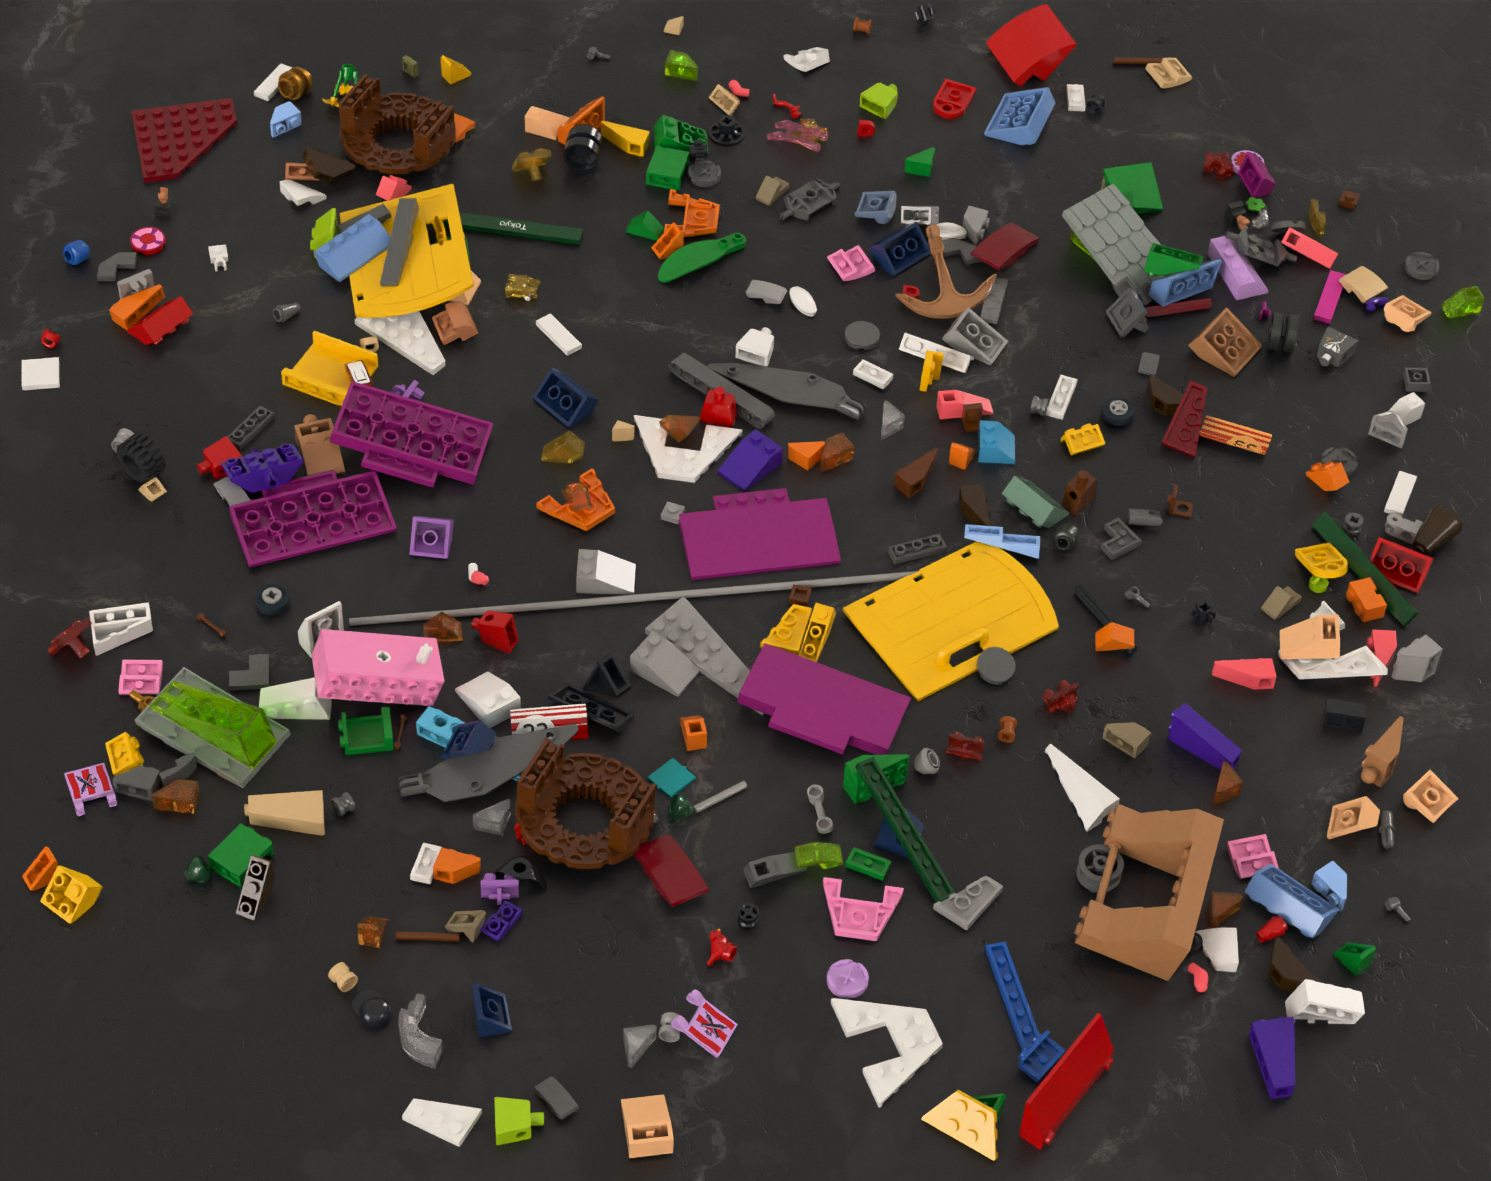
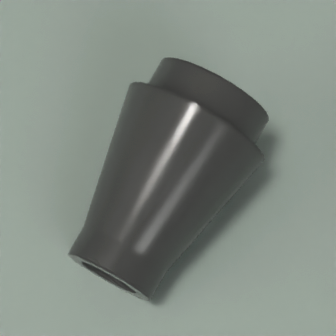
(285, 311)

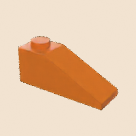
(135, 306)

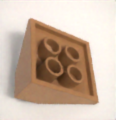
(1225, 343)

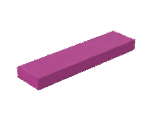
(1329, 298)

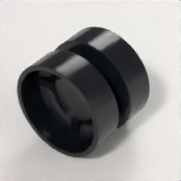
(582, 147)

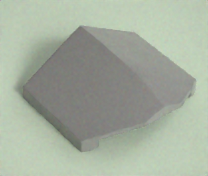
(1389, 428)

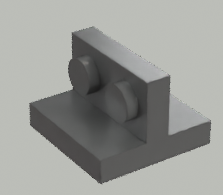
(1128, 313)

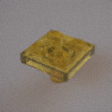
(532, 162)

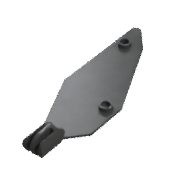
(792, 387)
(485, 770)

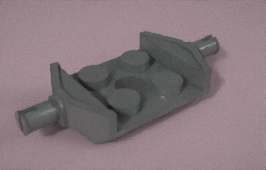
(801, 205)
(1260, 249)

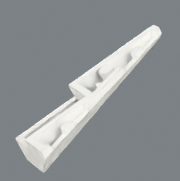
(1087, 794)

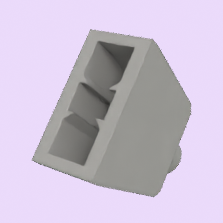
(923, 214)

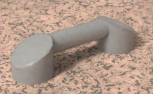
(816, 797)

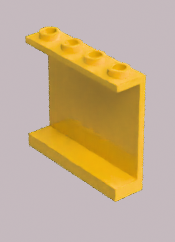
(323, 370)

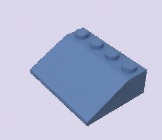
(1021, 116)

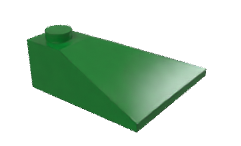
(1137, 185)

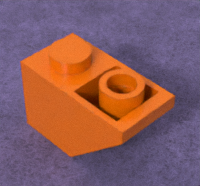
(1328, 476)
(694, 732)
(455, 866)

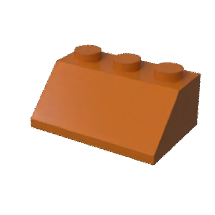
(589, 115)

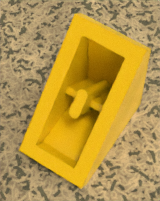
(452, 70)

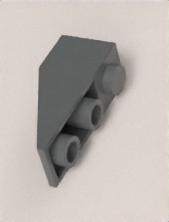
(771, 869)

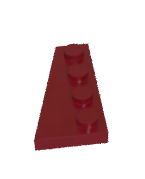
(1185, 426)

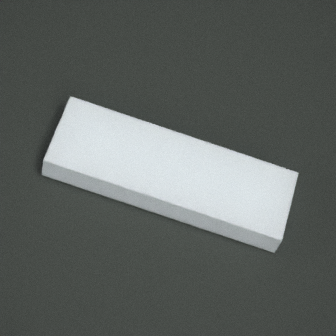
(270, 84)
(558, 334)
(1061, 397)
(1400, 493)

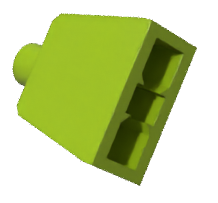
(879, 99)
(514, 1120)

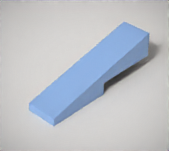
(994, 536)

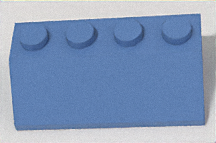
(353, 248)
(1185, 283)
(1290, 900)

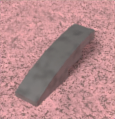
(993, 302)

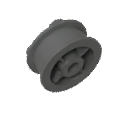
(1092, 865)

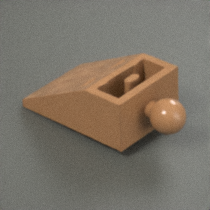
(315, 446)
(1382, 756)

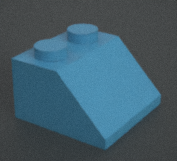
(995, 443)

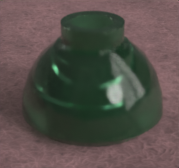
(679, 808)
(198, 870)

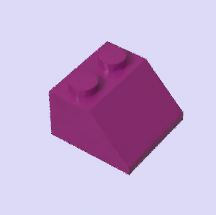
(1255, 176)

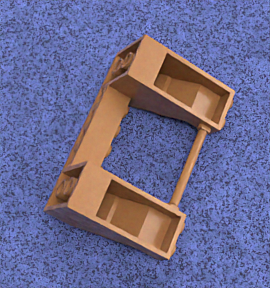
(1154, 936)

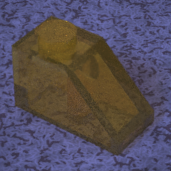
(563, 449)

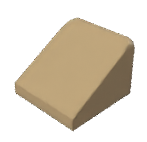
(674, 25)
(622, 431)
(152, 489)

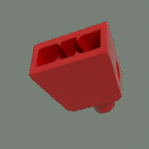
(719, 408)
(215, 455)
(497, 630)

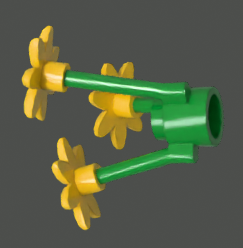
(347, 73)

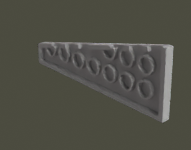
(701, 645)

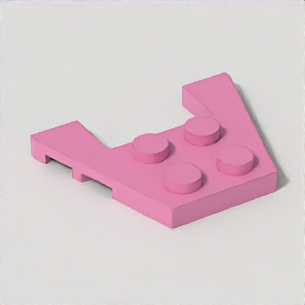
(858, 917)

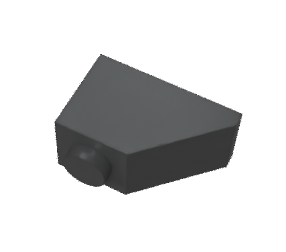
(138, 782)

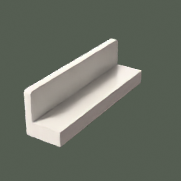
(951, 359)

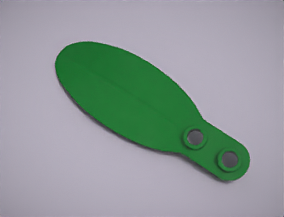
(698, 255)

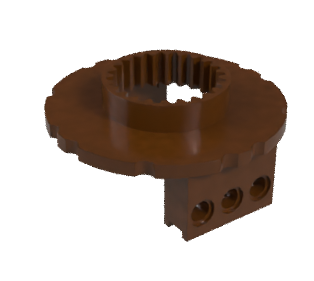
(368, 114)
(553, 779)

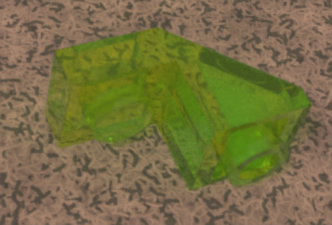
(814, 853)

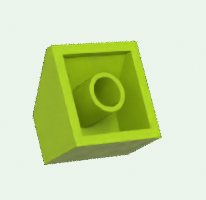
(324, 230)

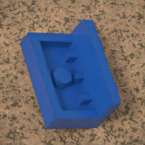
(1040, 1057)

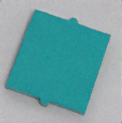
(671, 778)

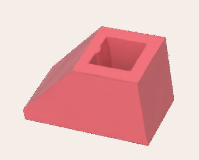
(392, 188)

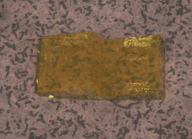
(1317, 218)

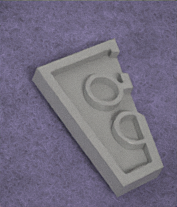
(970, 903)

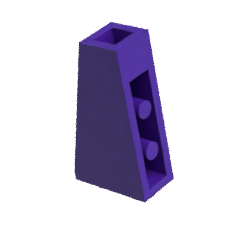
(1201, 738)
(1275, 1053)

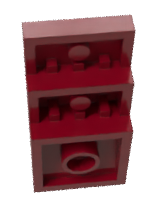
(1005, 246)
(670, 870)

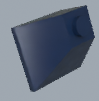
(469, 739)

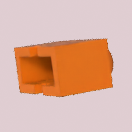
(1365, 600)

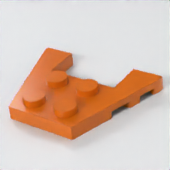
(699, 217)
(586, 518)

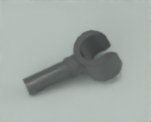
(593, 51)
(1133, 592)
(1394, 903)

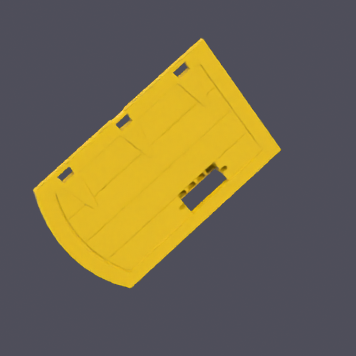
(430, 271)
(953, 606)

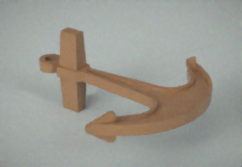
(950, 302)

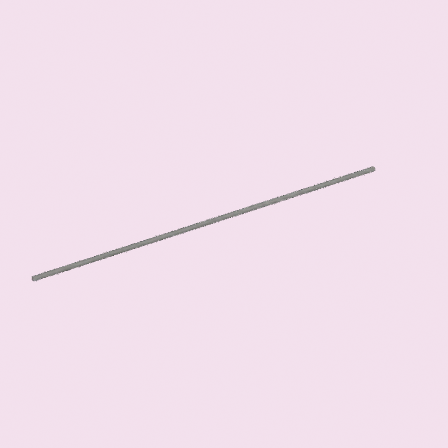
(632, 598)

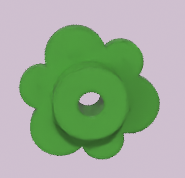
(1255, 204)

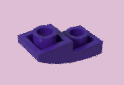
(504, 919)

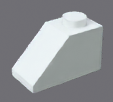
(1409, 408)

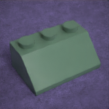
(1034, 502)

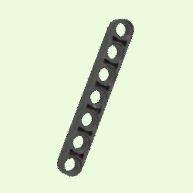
(705, 379)

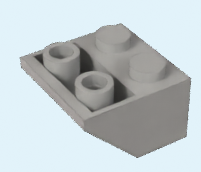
(1417, 660)

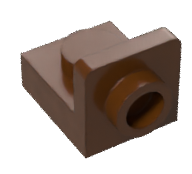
(971, 416)

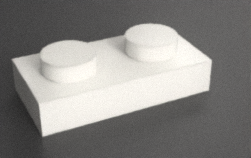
(1075, 97)
(873, 374)
(423, 867)

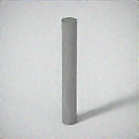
(720, 796)

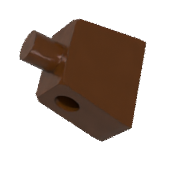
(1084, 488)

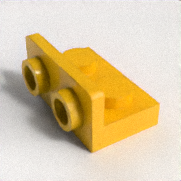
(931, 368)
(1083, 439)
(124, 753)

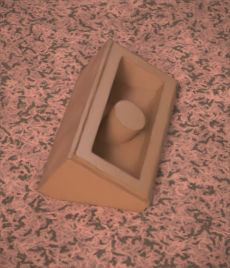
(298, 171)

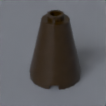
(1437, 529)

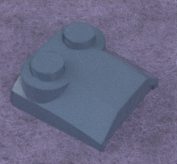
(877, 205)

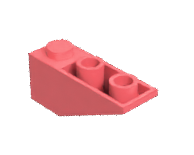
(1309, 248)
(951, 403)
(1383, 646)
(1248, 673)

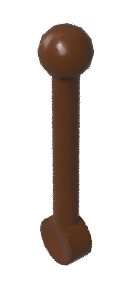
(201, 617)
(397, 745)

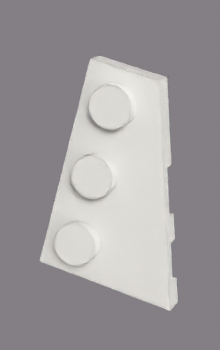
(442, 1119)

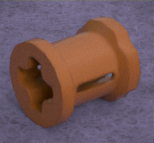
(862, 25)
(1006, 732)

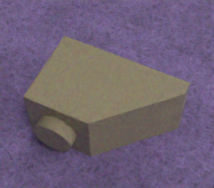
(1127, 737)

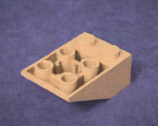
(1311, 639)
(647, 1126)

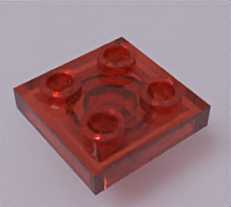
(70, 638)

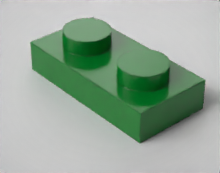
(868, 864)

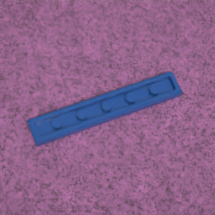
(1012, 993)

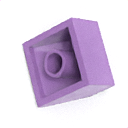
(431, 536)

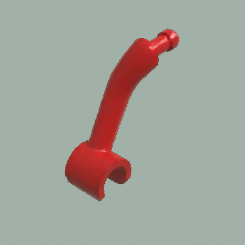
(794, 109)

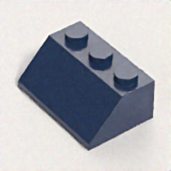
(900, 249)
(565, 398)

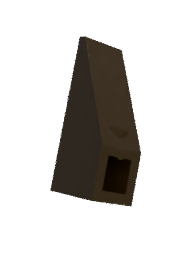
(973, 504)

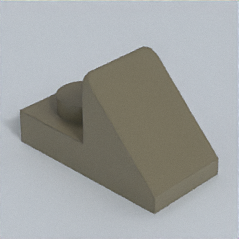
(771, 190)
(1280, 602)
(468, 922)

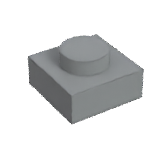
(671, 512)

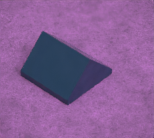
(888, 841)
(490, 1011)

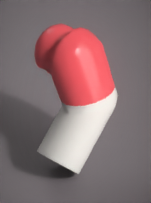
(476, 576)

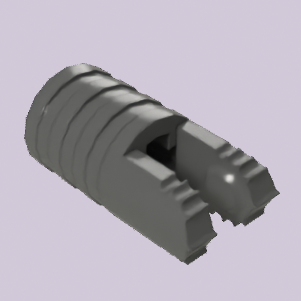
(1143, 517)

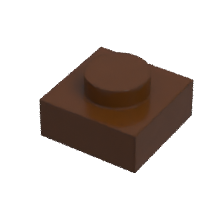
(1349, 199)
(800, 595)

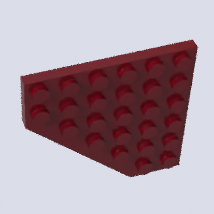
(177, 135)

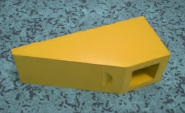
(627, 138)
(817, 631)

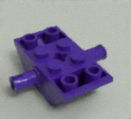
(264, 469)

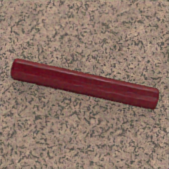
(1179, 307)

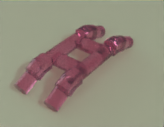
(802, 140)

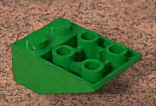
(676, 134)
(893, 766)

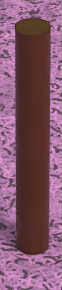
(1135, 60)
(427, 936)

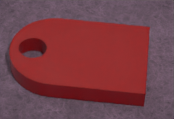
(953, 97)

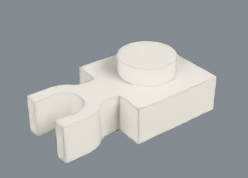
(218, 256)

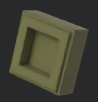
(410, 66)

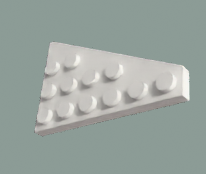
(407, 336)

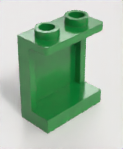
(667, 168)
(366, 733)
(234, 853)

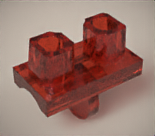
(1220, 162)
(1063, 699)
(965, 746)

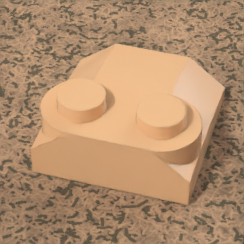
(1405, 313)
(1429, 796)

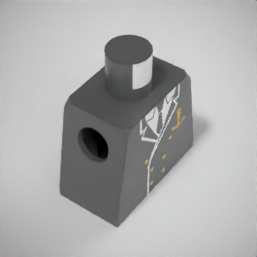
(1335, 348)

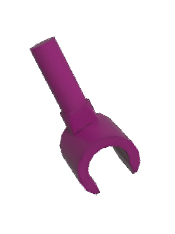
(1264, 311)

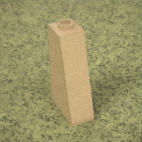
(288, 811)

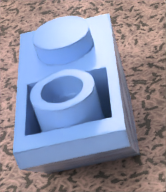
(284, 119)
(1332, 884)

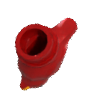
(720, 948)

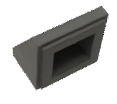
(1149, 364)

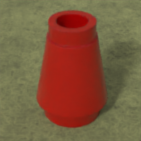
(1273, 928)

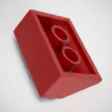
(161, 321)
(1401, 565)

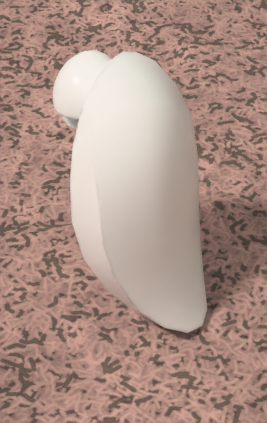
(951, 230)
(803, 301)

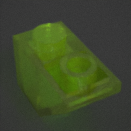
(1464, 302)

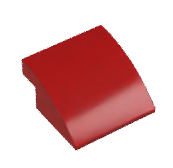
(1031, 44)

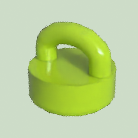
(1318, 584)

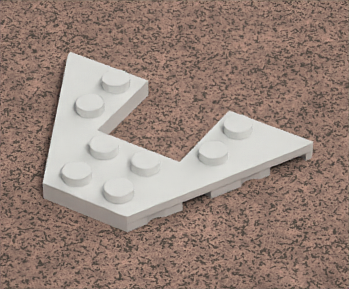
(678, 462)
(1356, 663)
(910, 1030)

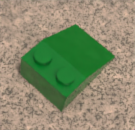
(1168, 260)

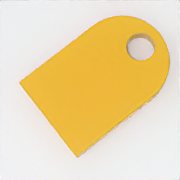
(1322, 560)

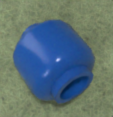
(76, 252)

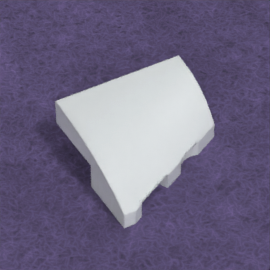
(808, 59)
(300, 193)
(1221, 948)

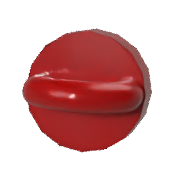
(52, 336)

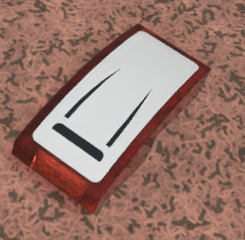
(358, 373)

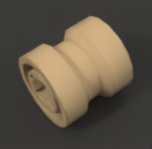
(343, 977)

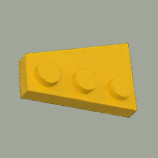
(791, 630)

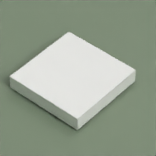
(40, 373)

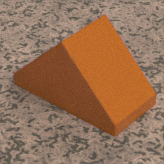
(668, 242)
(805, 453)
(961, 455)
(1114, 637)
(41, 870)

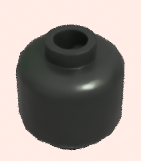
(1066, 537)

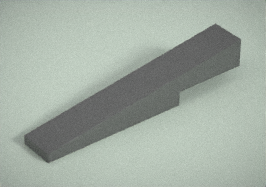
(400, 241)

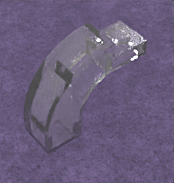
(418, 1046)

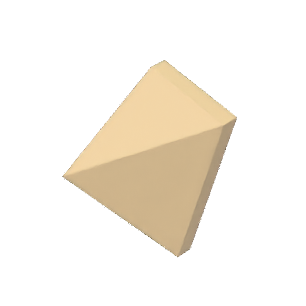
(724, 99)

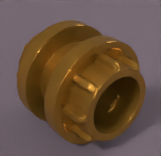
(295, 83)

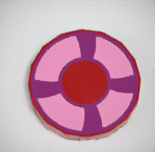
(147, 240)

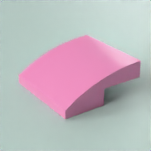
(851, 264)
(141, 676)
(1250, 855)

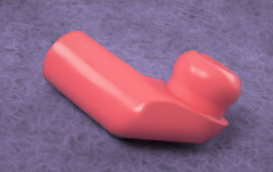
(736, 89)
(1200, 977)

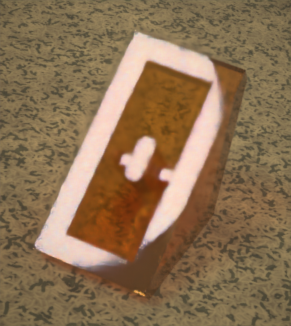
(679, 426)
(443, 628)
(1228, 784)
(1223, 906)
(371, 931)

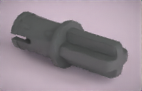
(1387, 829)

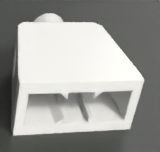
(756, 347)

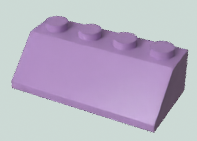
(1236, 269)

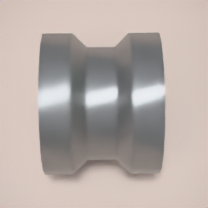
(1039, 405)

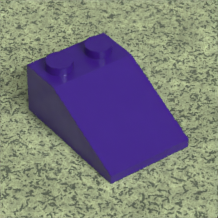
(751, 460)

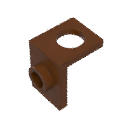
(1174, 504)

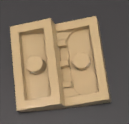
(1168, 73)
(1363, 283)

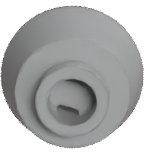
(927, 762)

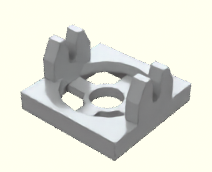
(143, 279)

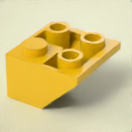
(70, 893)

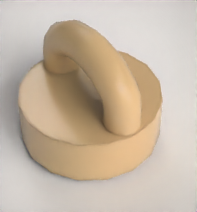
(369, 341)

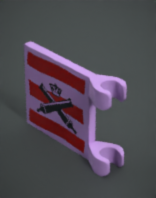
(88, 785)
(707, 1026)

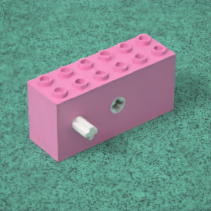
(377, 667)

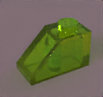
(681, 66)

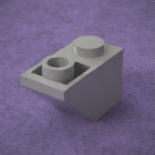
(974, 223)

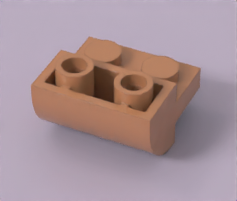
(454, 323)

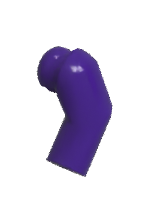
(1375, 301)

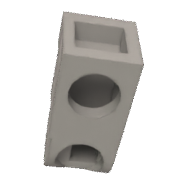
(1402, 528)

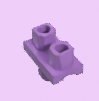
(412, 391)
(499, 889)

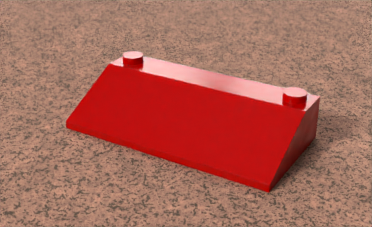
(1067, 1084)

